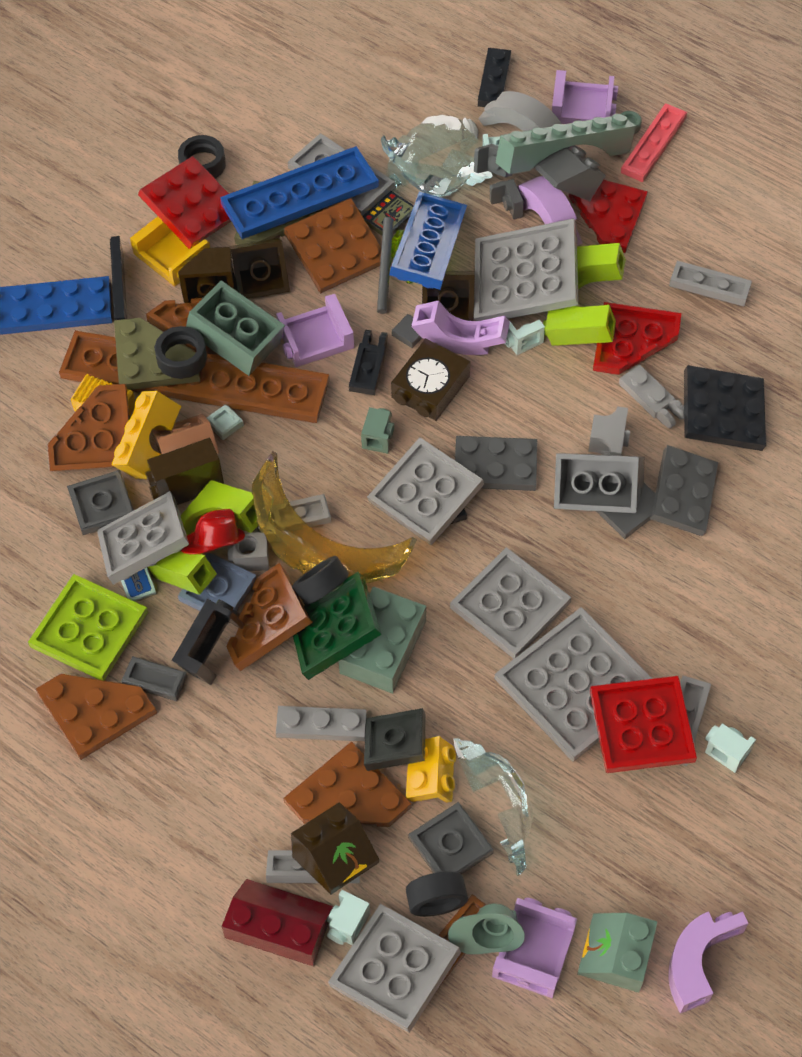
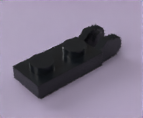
(368, 364)

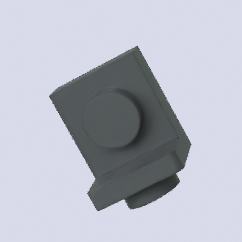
(485, 160)
(510, 196)

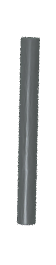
(385, 262)

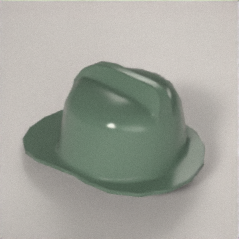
(488, 931)

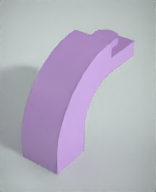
(546, 201)
(458, 335)
(686, 973)

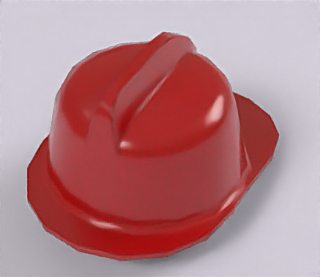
(214, 531)

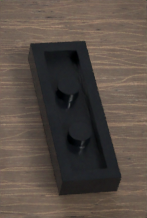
(494, 75)

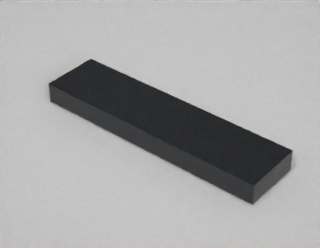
(118, 278)

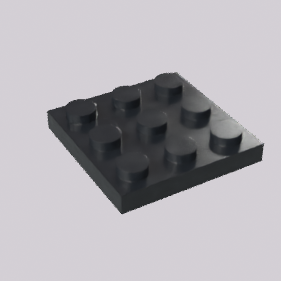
(724, 408)

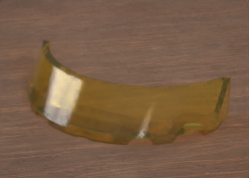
(304, 547)

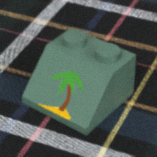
(618, 949)

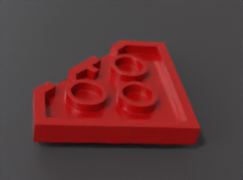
(612, 212)
(636, 337)

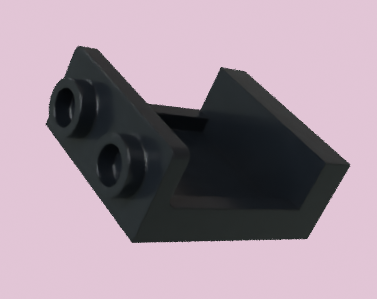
(203, 637)

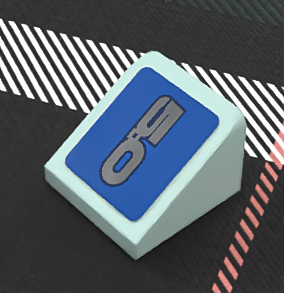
(138, 585)

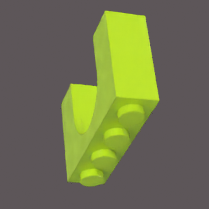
(588, 323)
(193, 570)

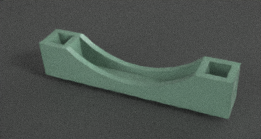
(525, 149)

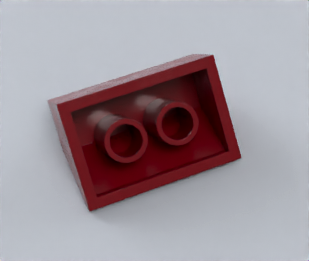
(277, 921)

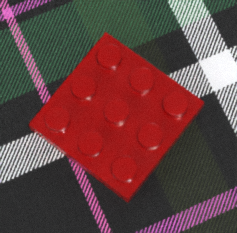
(187, 201)
(642, 724)

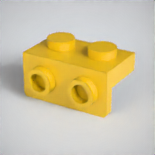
(434, 775)

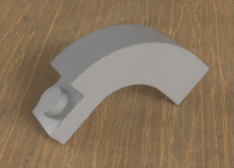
(519, 111)

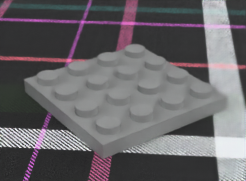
(526, 271)
(556, 676)

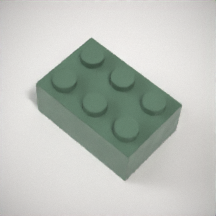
(235, 327)
(386, 657)

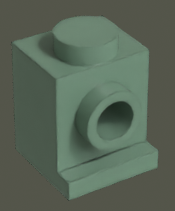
(377, 430)

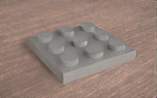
(425, 491)
(142, 538)
(510, 603)
(394, 967)

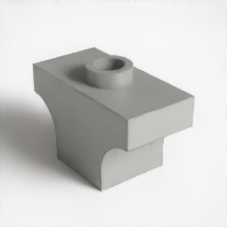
(609, 433)

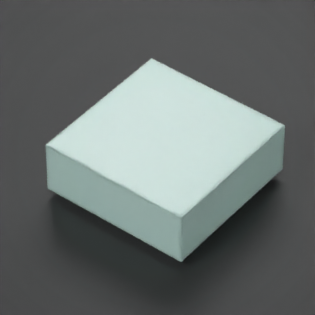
(225, 422)

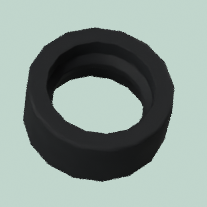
(202, 144)
(177, 336)
(320, 580)
(436, 894)

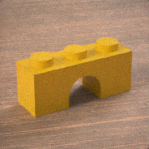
(150, 412)

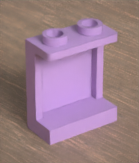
(582, 100)
(316, 333)
(542, 954)

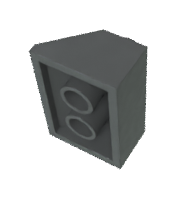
(572, 172)
(598, 482)

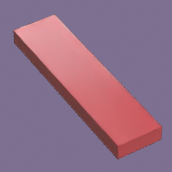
(653, 142)

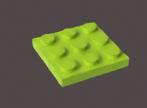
(88, 627)

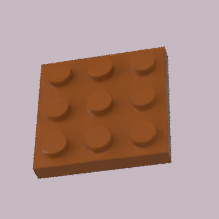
(334, 245)

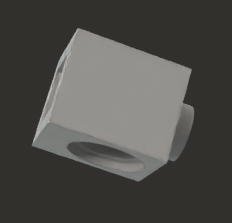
(255, 561)

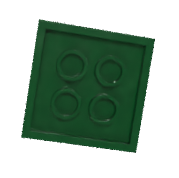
(339, 626)

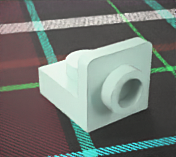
(526, 337)

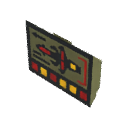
(389, 206)

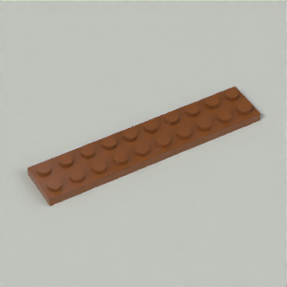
(267, 390)

